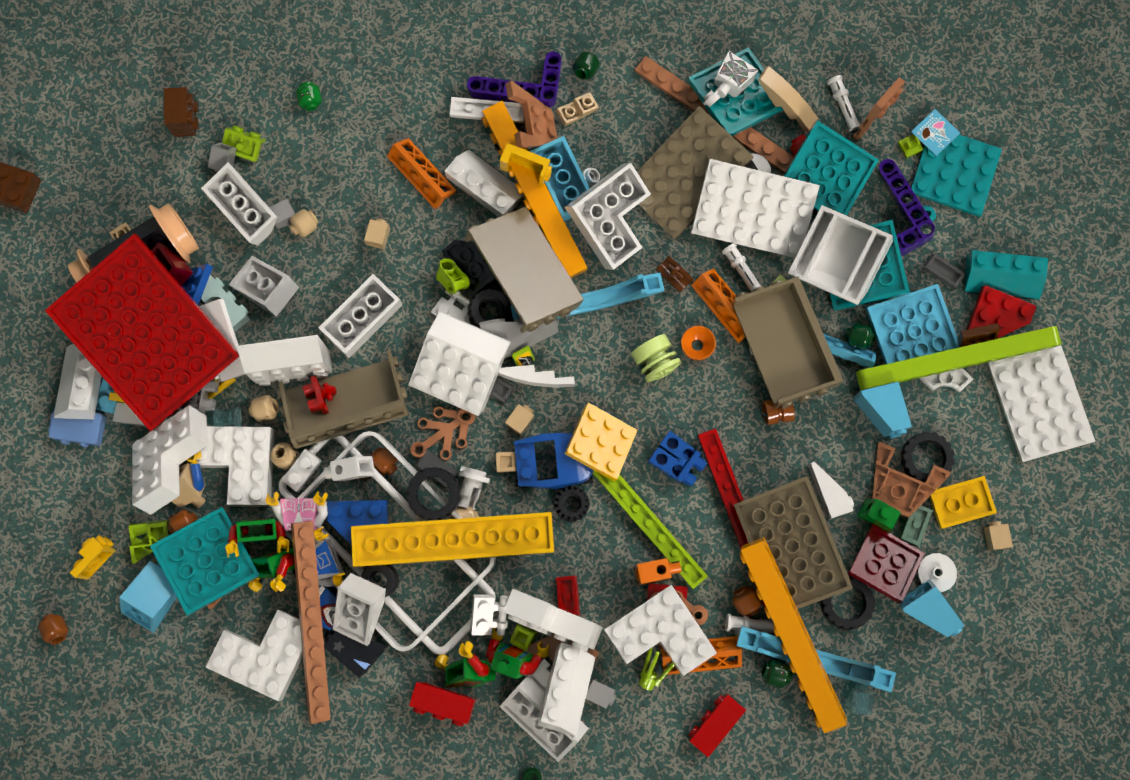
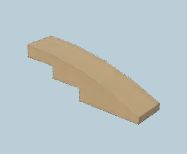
(788, 98)

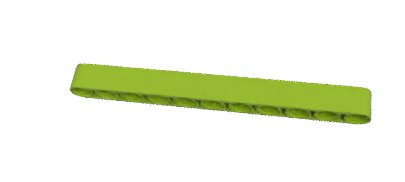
(959, 358)

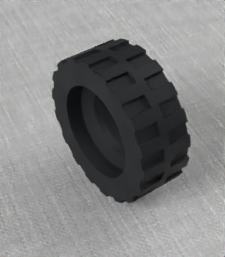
(484, 296)

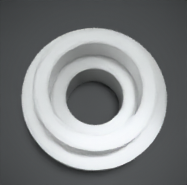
(711, 98)
(591, 176)

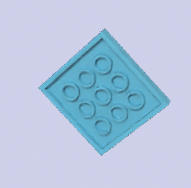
(913, 325)

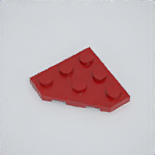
(1002, 309)

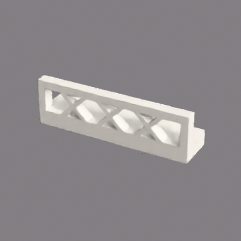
(472, 109)

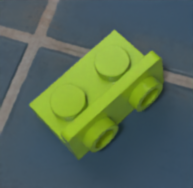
(247, 144)

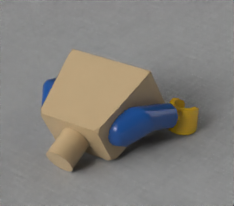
(190, 483)

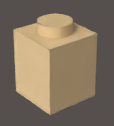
(377, 233)
(520, 419)
(997, 536)

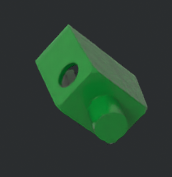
(879, 514)

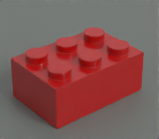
(442, 703)

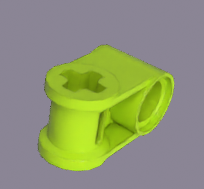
(450, 276)

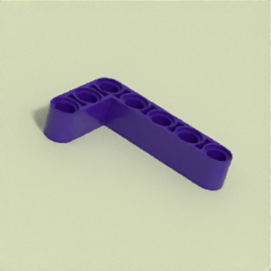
(539, 90)
(907, 208)

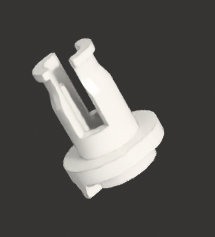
(471, 486)

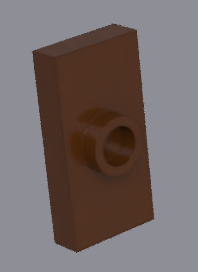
(978, 335)

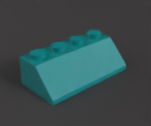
(1009, 273)

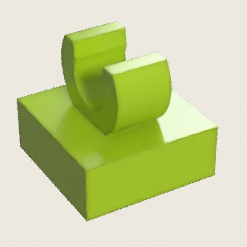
(910, 146)

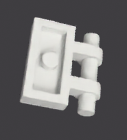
(449, 308)
(482, 615)

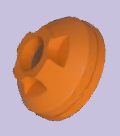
(698, 333)

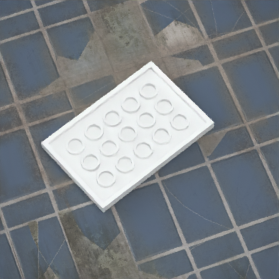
(754, 208)
(1040, 403)

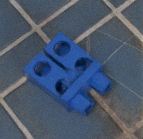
(680, 462)

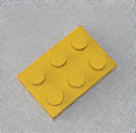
(962, 502)

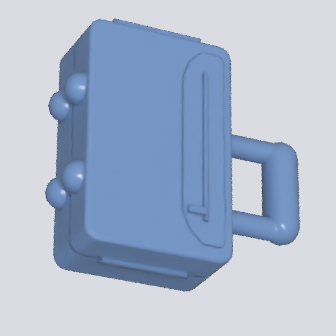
(79, 431)

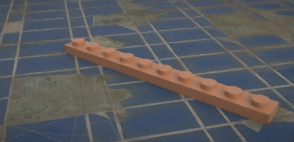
(685, 95)
(310, 621)

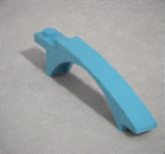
(627, 291)
(834, 665)

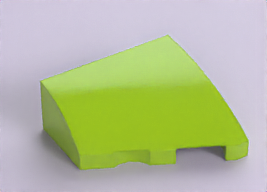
(154, 532)

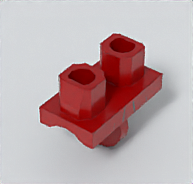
(319, 403)

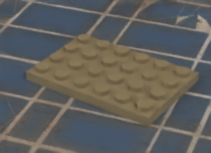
(679, 167)
(797, 539)

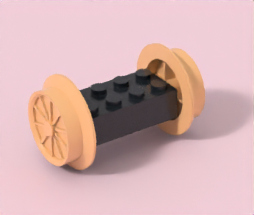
(162, 227)

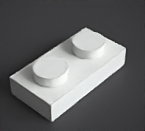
(301, 470)

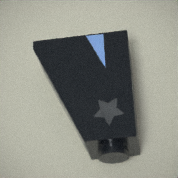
(352, 653)

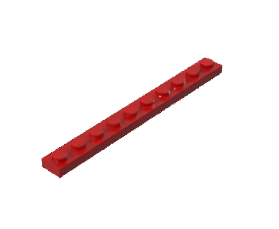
(725, 482)

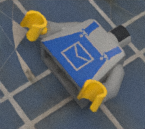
(328, 563)

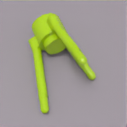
(648, 676)

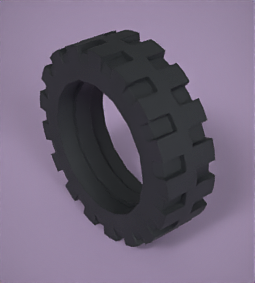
(934, 438)
(416, 481)
(862, 618)

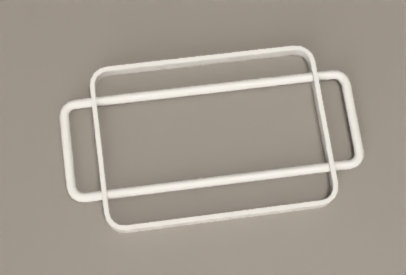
(350, 448)

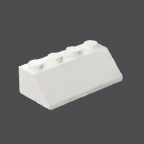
(483, 183)
(240, 204)
(219, 316)
(77, 387)
(566, 689)
(524, 708)

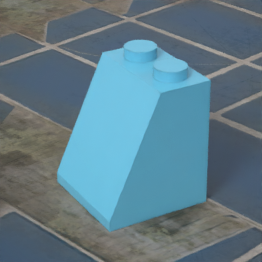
(885, 409)
(148, 597)
(932, 609)

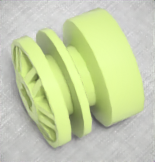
(656, 359)

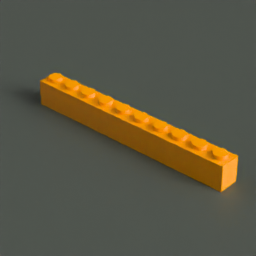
(536, 196)
(794, 635)

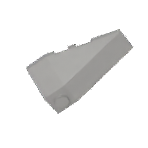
(511, 332)

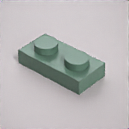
(916, 526)

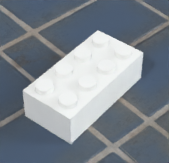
(360, 316)

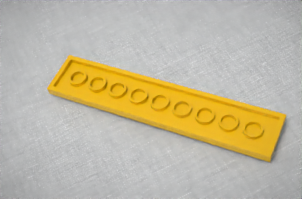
(452, 539)

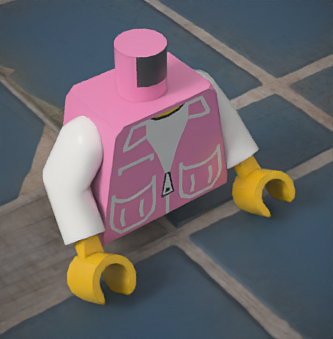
(299, 510)

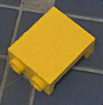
(526, 159)

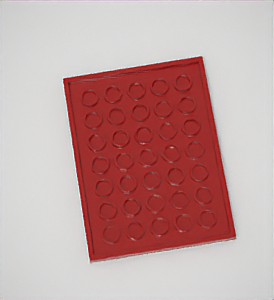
(142, 332)

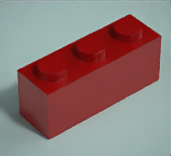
(716, 724)

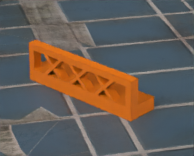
(417, 173)
(719, 304)
(724, 647)

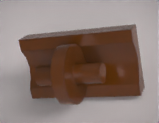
(674, 274)

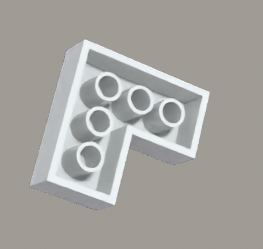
(600, 214)
(247, 456)
(158, 458)
(550, 619)
(662, 621)
(261, 667)

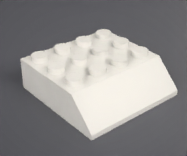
(841, 255)
(285, 360)
(459, 363)

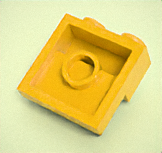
(95, 554)

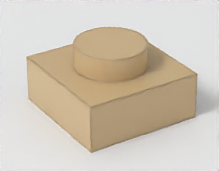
(506, 462)

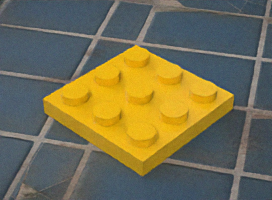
(601, 442)

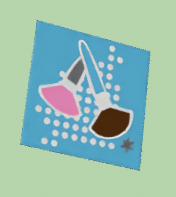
(935, 132)

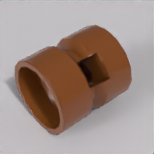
(775, 415)

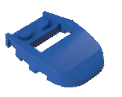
(569, 470)

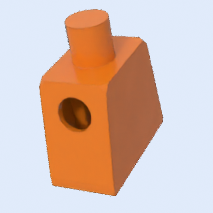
(647, 571)

